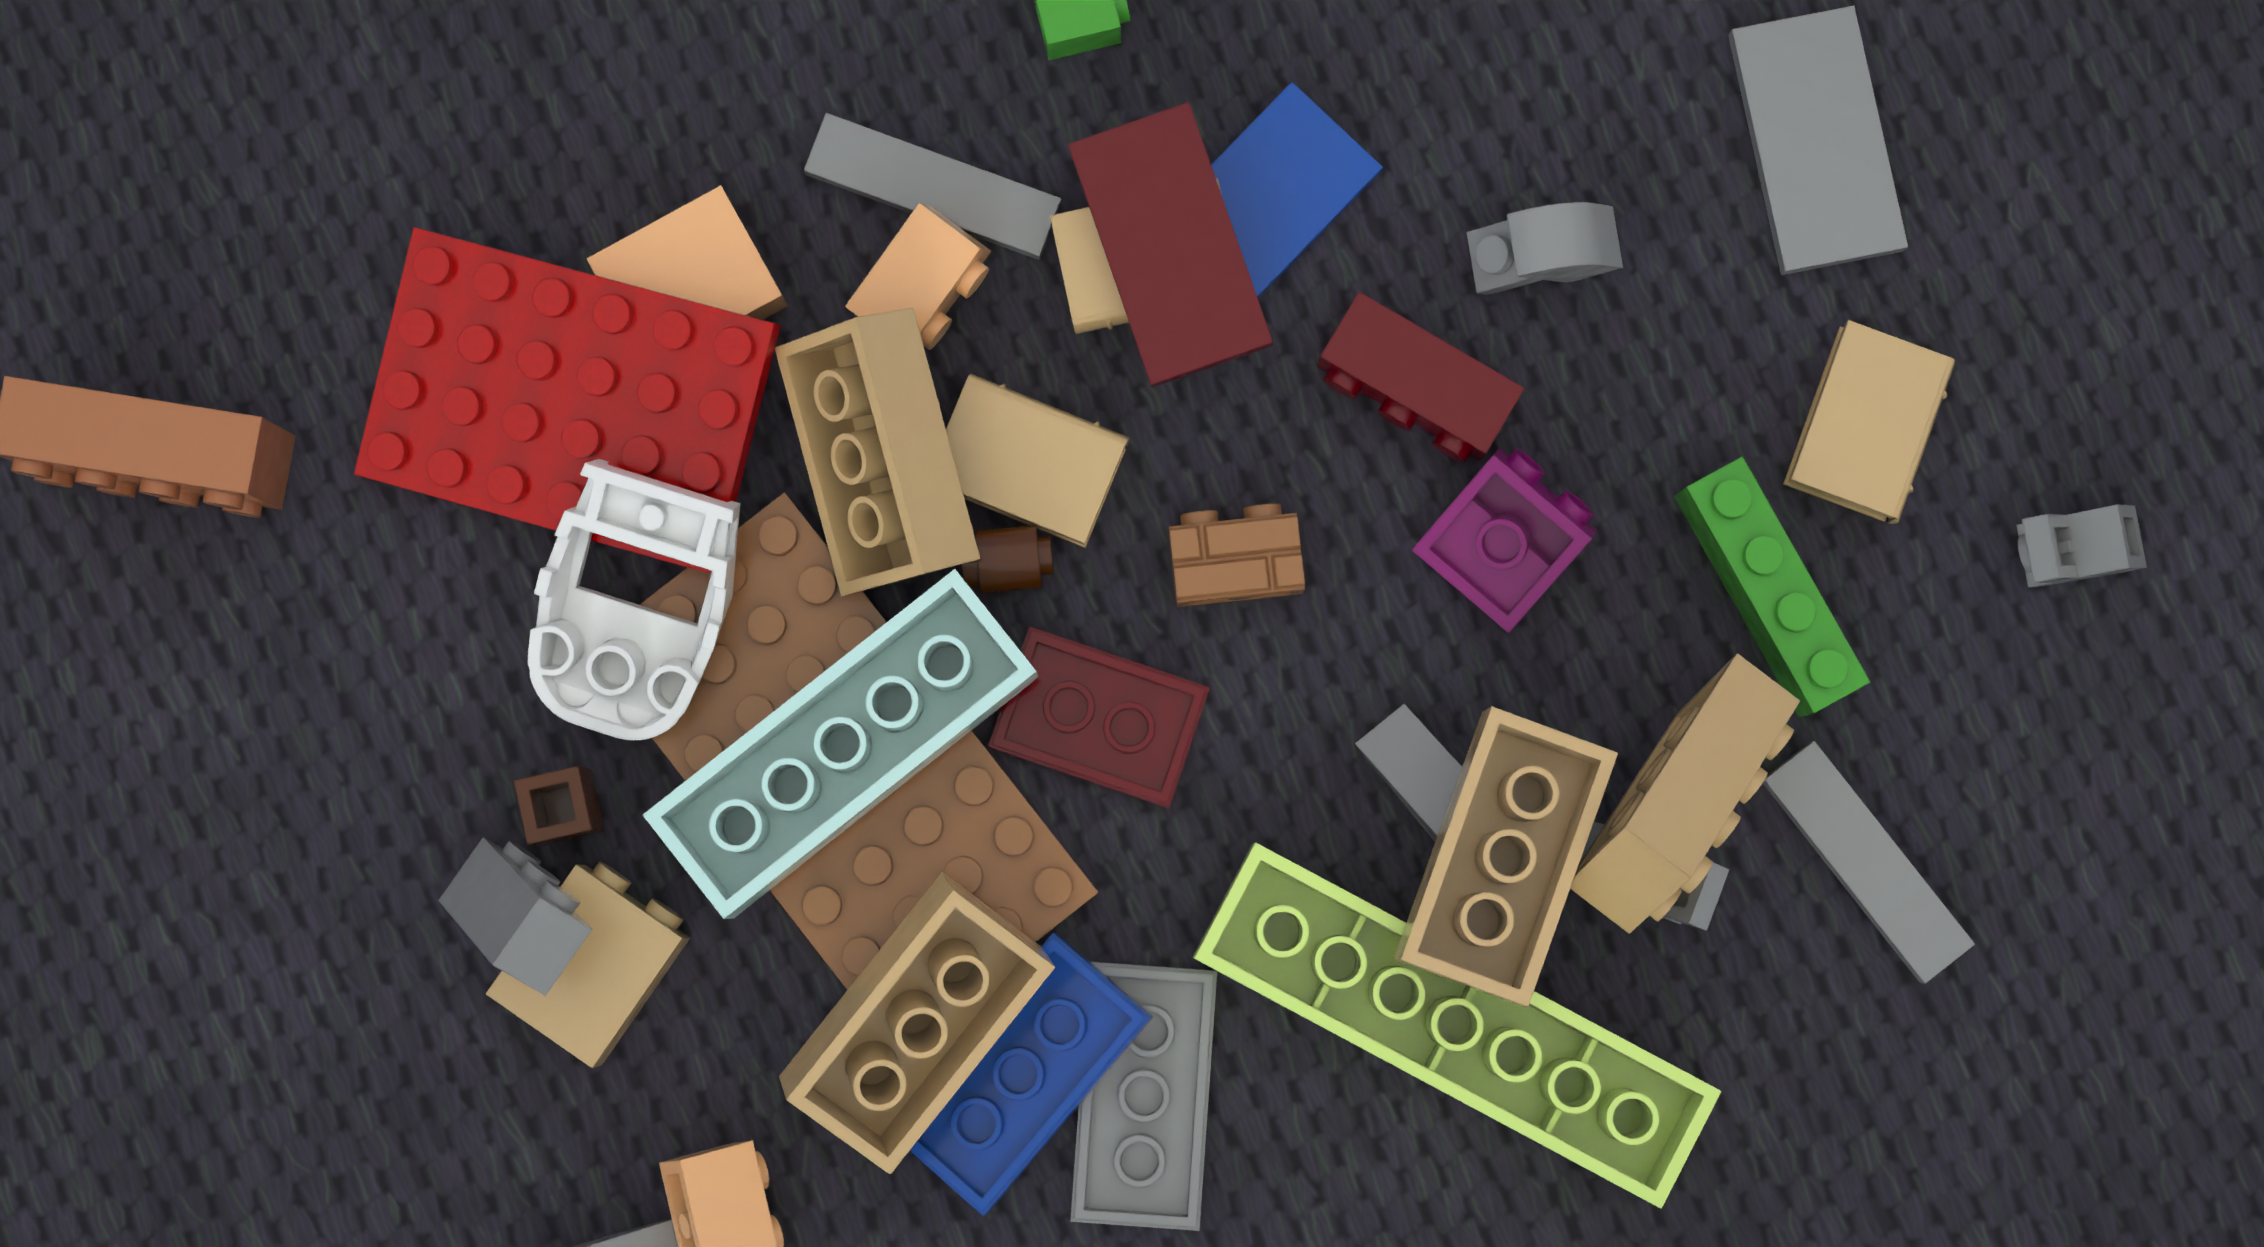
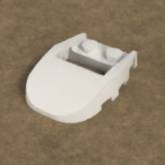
(612, 659)

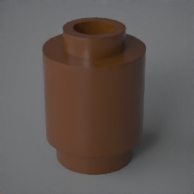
(1009, 560)

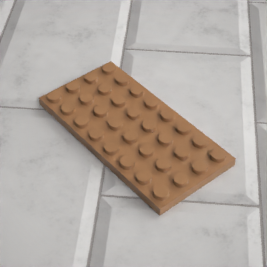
(948, 818)

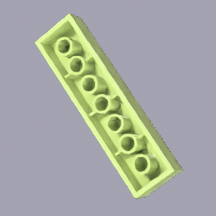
(1516, 1063)

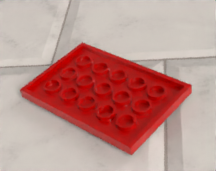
(528, 369)

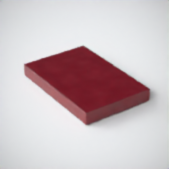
(1101, 718)

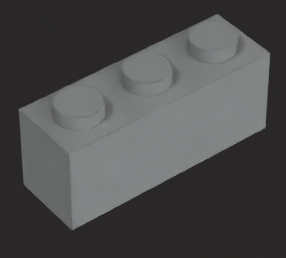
(516, 913)

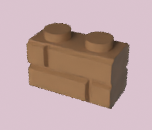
(1236, 557)

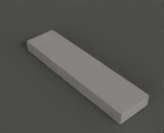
(911, 175)
(1867, 862)

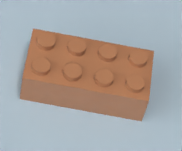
(144, 443)

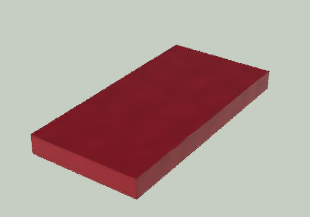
(1170, 244)

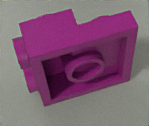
(1507, 537)

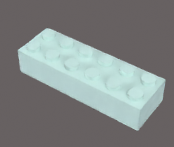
(841, 745)

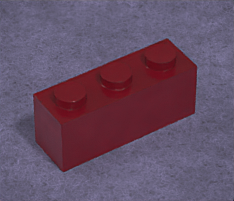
(1418, 379)

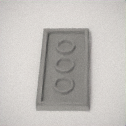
(1817, 140)
(1148, 1114)

